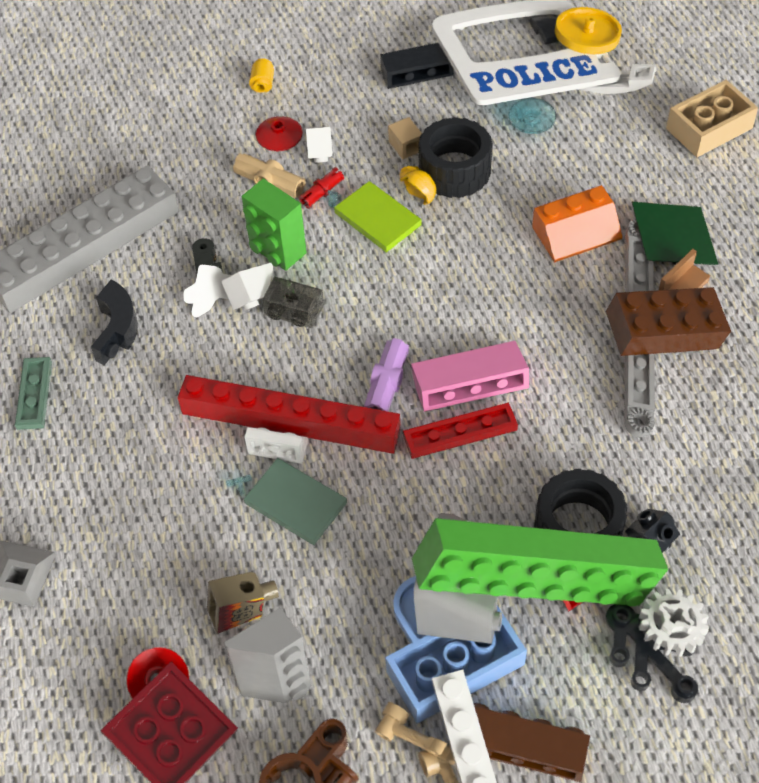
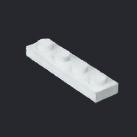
(463, 728)

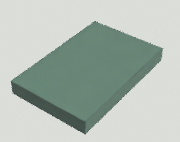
(295, 501)

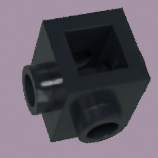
(656, 526)

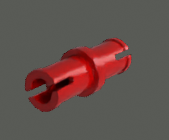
(320, 187)

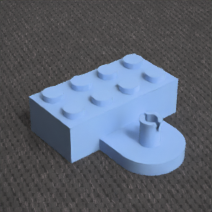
(434, 656)

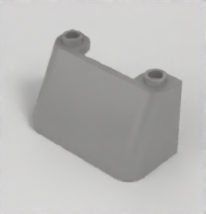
(455, 613)

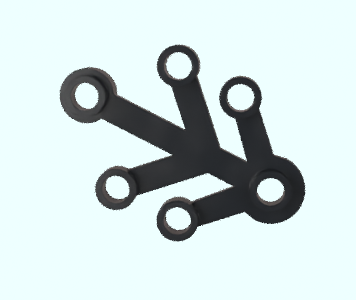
(643, 651)

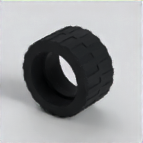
(458, 136)
(584, 488)

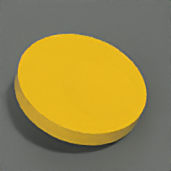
(588, 30)

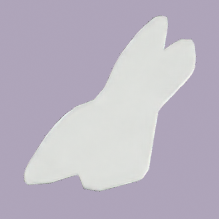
(206, 289)

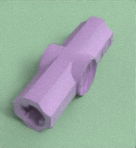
(387, 375)

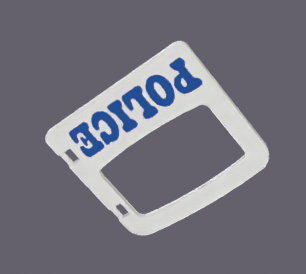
(524, 76)

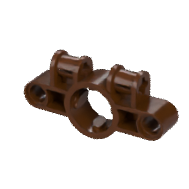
(315, 758)

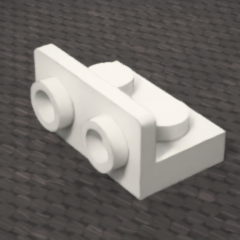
(276, 444)

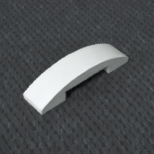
(638, 78)

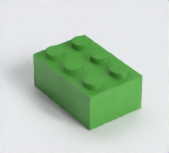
(274, 224)

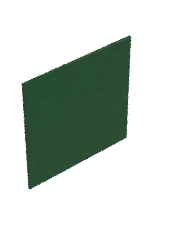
(673, 231)

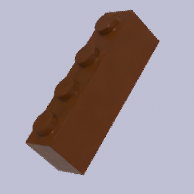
(533, 743)

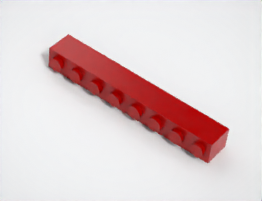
(290, 413)

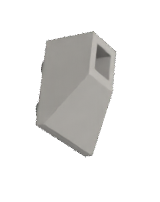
(23, 572)

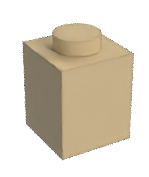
(404, 137)

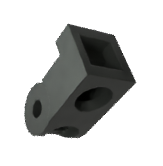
(205, 253)

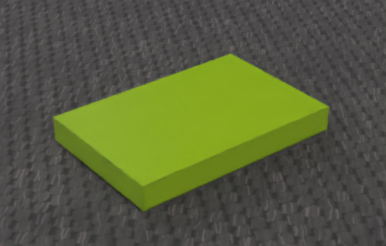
(377, 216)

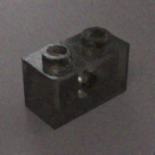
(293, 302)

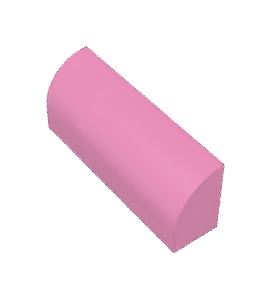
(470, 375)

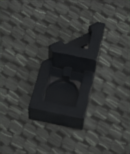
(544, 27)

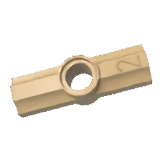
(270, 171)

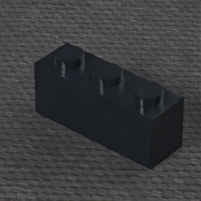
(415, 65)

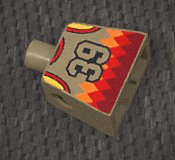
(237, 600)

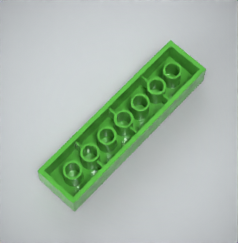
(537, 563)

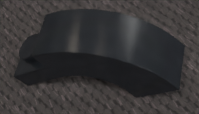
(123, 325)

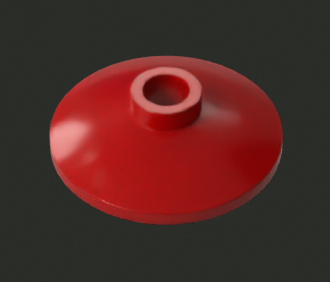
(279, 133)
(149, 663)

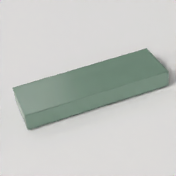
(33, 393)

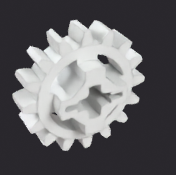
(678, 635)

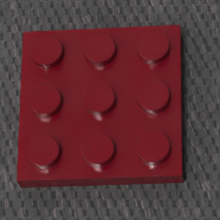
(169, 728)

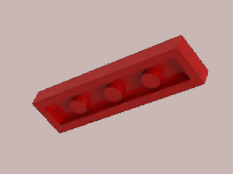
(460, 430)

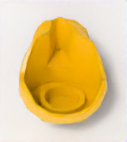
(418, 183)

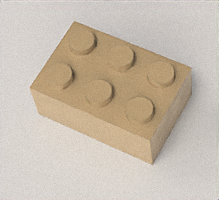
(711, 118)

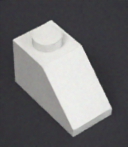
(319, 144)
(248, 286)

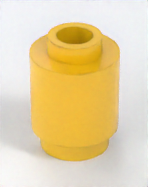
(261, 75)

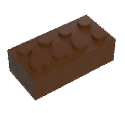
(667, 321)

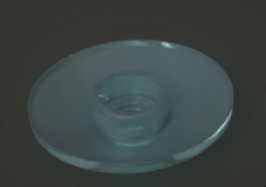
(532, 115)

